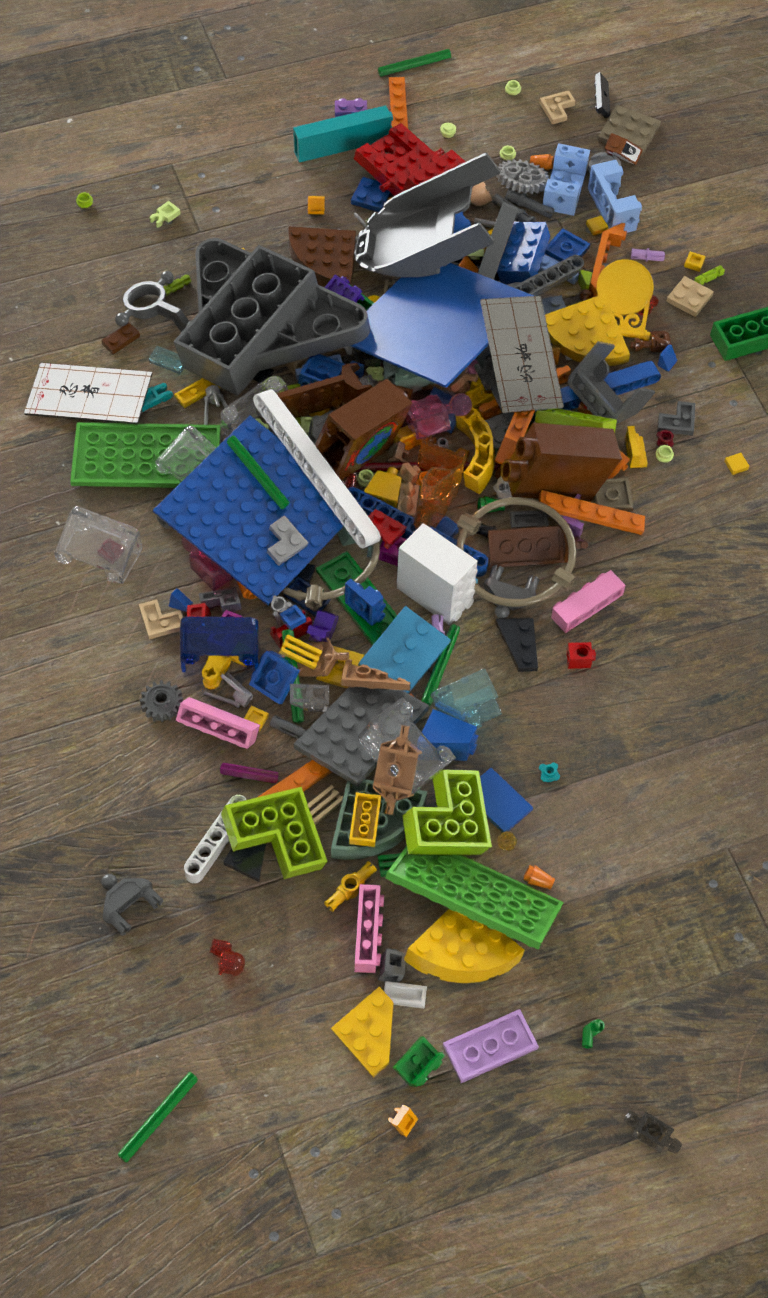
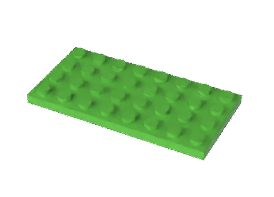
(127, 453)
(478, 894)

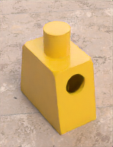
(385, 486)

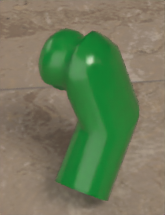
(591, 1030)

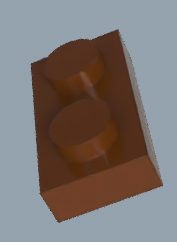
(120, 338)

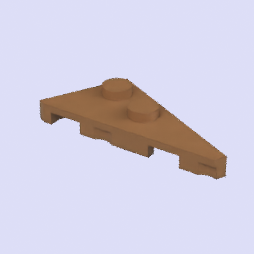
(370, 678)

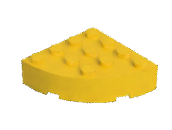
(582, 326)
(463, 950)

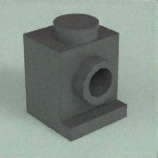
(392, 966)

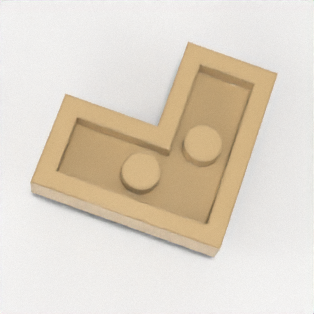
(555, 105)
(159, 624)

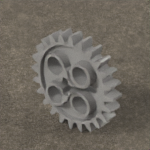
(522, 176)

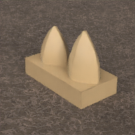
(408, 498)

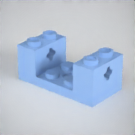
(566, 179)
(603, 187)

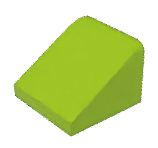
(584, 279)

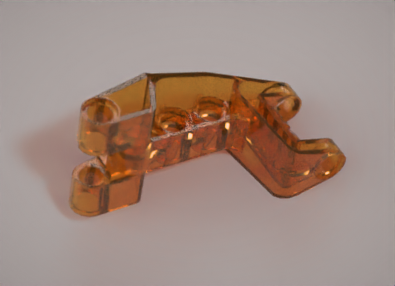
(441, 481)

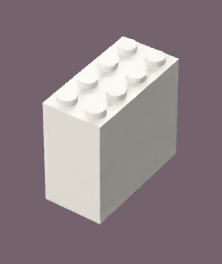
(436, 574)

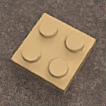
(689, 296)

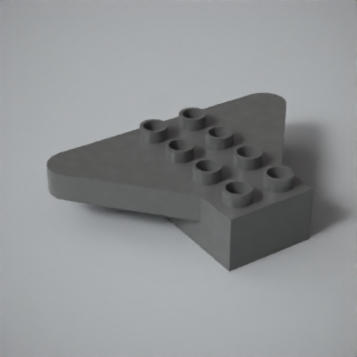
(261, 315)

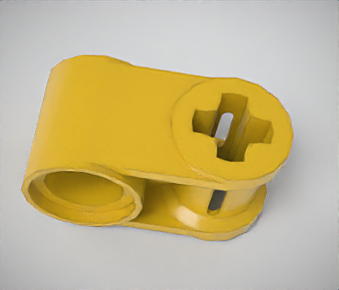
(479, 396)
(214, 669)

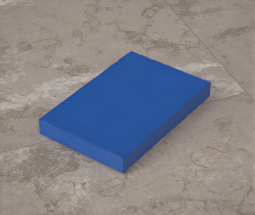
(502, 803)

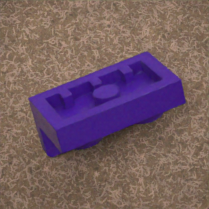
(342, 287)

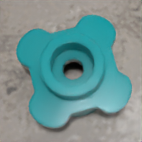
(549, 777)

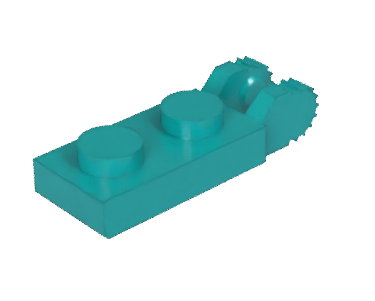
(155, 396)

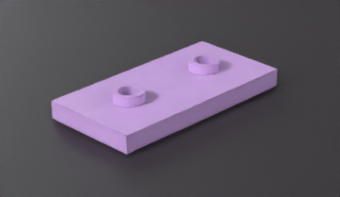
(490, 1046)

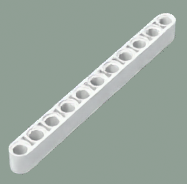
(317, 468)

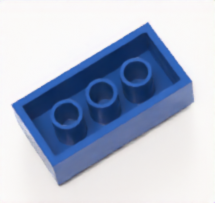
(523, 252)

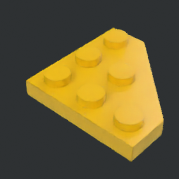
(368, 1031)

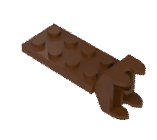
(324, 393)

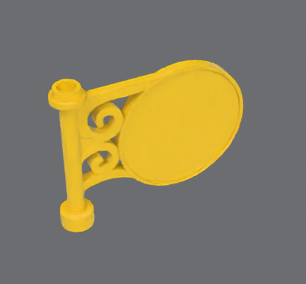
(628, 291)

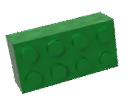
(741, 334)

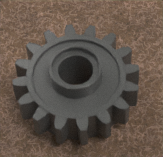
(157, 693)

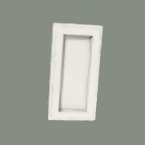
(406, 994)

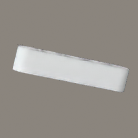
(207, 845)

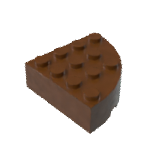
(324, 251)

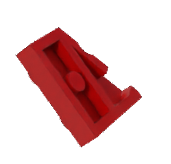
(389, 529)

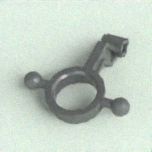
(159, 307)

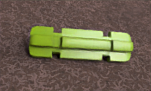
(710, 275)
(177, 284)

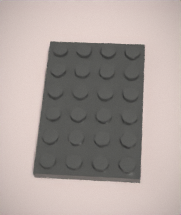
(335, 735)

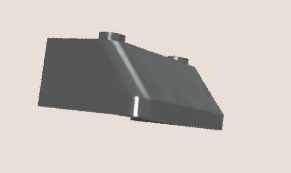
(595, 393)

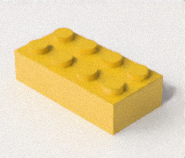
(365, 819)

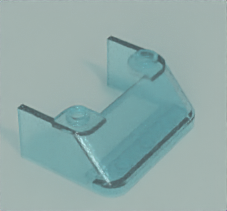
(469, 699)

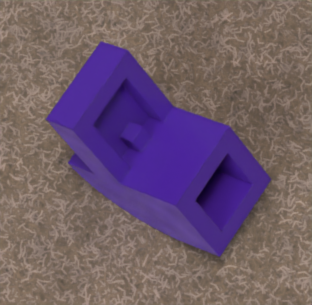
(323, 626)

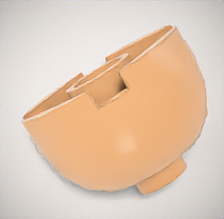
(480, 195)

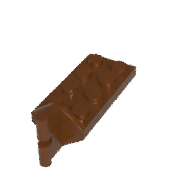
(529, 546)

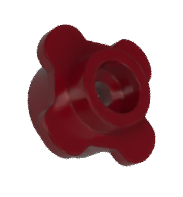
(665, 434)

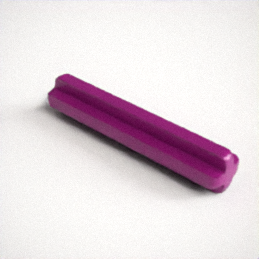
(249, 772)

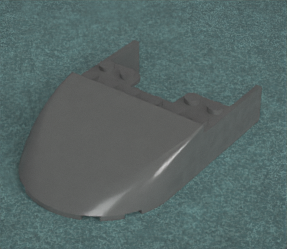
(417, 226)

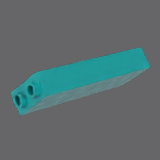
(341, 133)

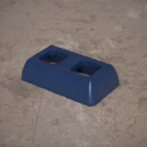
(300, 584)

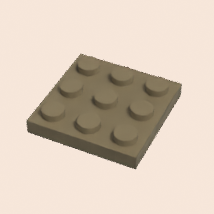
(631, 126)

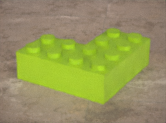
(284, 822)
(456, 823)

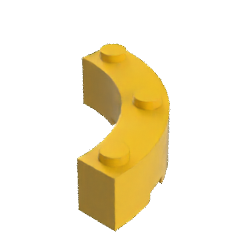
(482, 464)

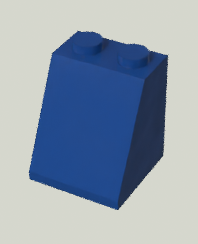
(451, 733)

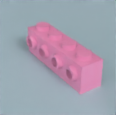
(587, 601)
(217, 723)
(367, 929)

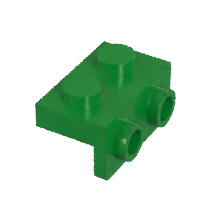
(418, 1062)

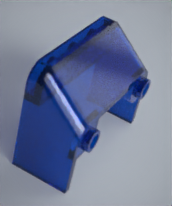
(219, 638)

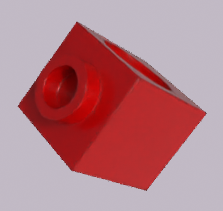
(575, 661)

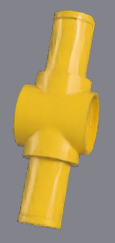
(343, 893)

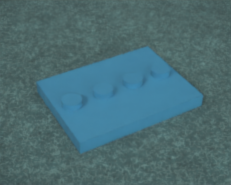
(406, 648)

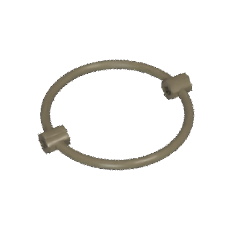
(561, 577)
(315, 594)

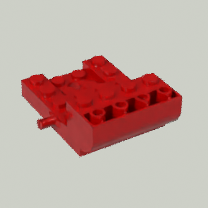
(409, 161)

